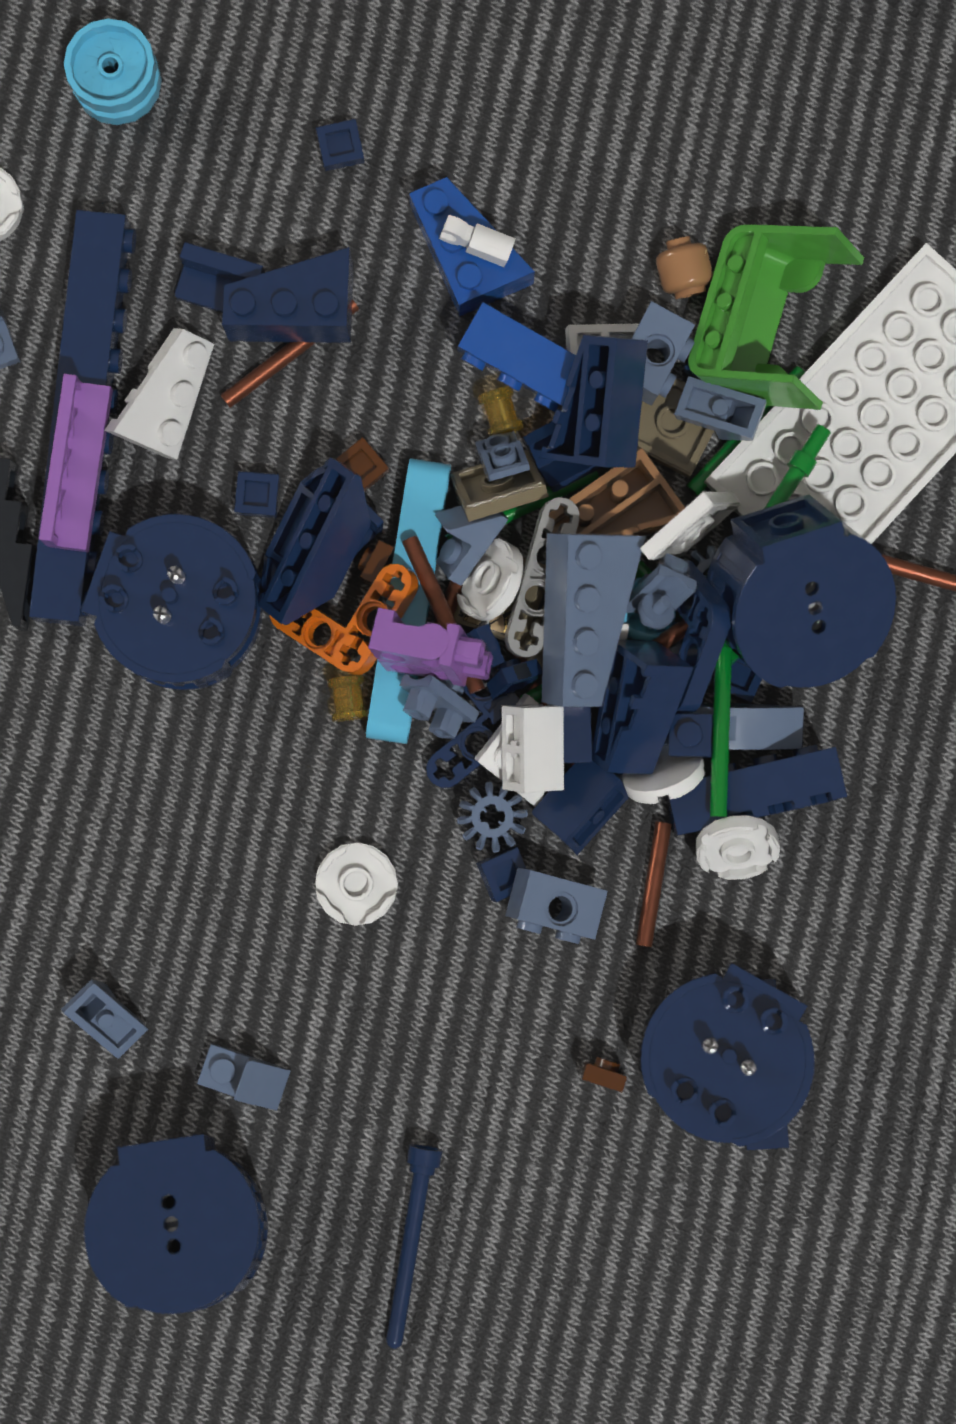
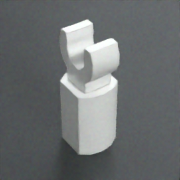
(478, 240)

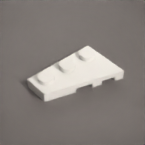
(164, 401)

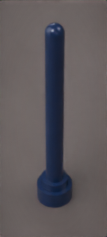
(422, 1161)

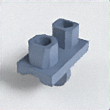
(661, 592)
(441, 697)

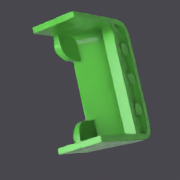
(747, 302)

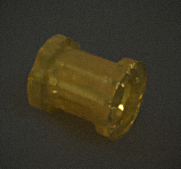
(500, 411)
(348, 698)

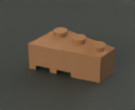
(624, 502)

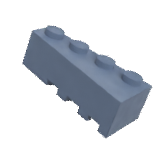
(584, 613)

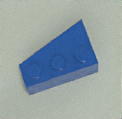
(466, 276)
(518, 356)

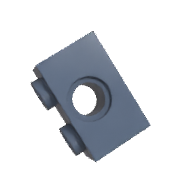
(670, 336)
(579, 912)

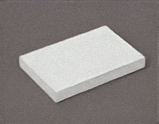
(691, 525)

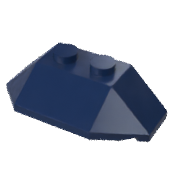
(314, 542)

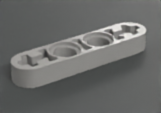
(535, 576)

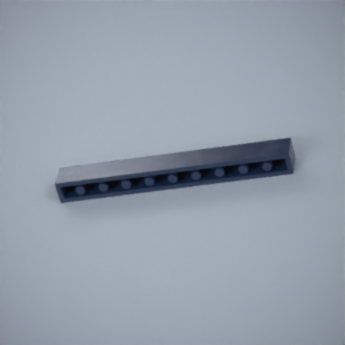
(90, 352)

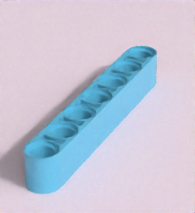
(422, 498)

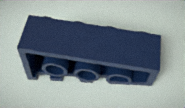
(764, 789)

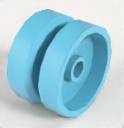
(112, 71)

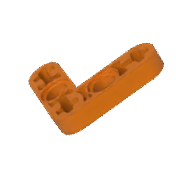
(345, 637)

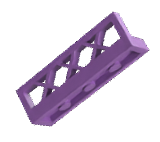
(75, 465)

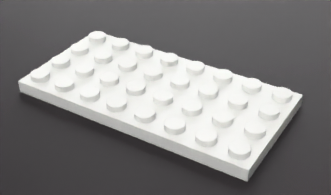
(884, 401)

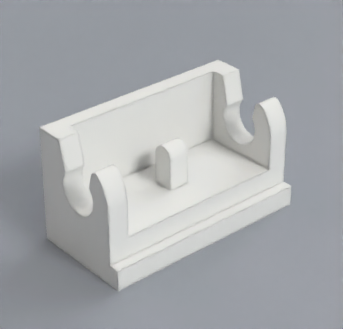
(532, 748)

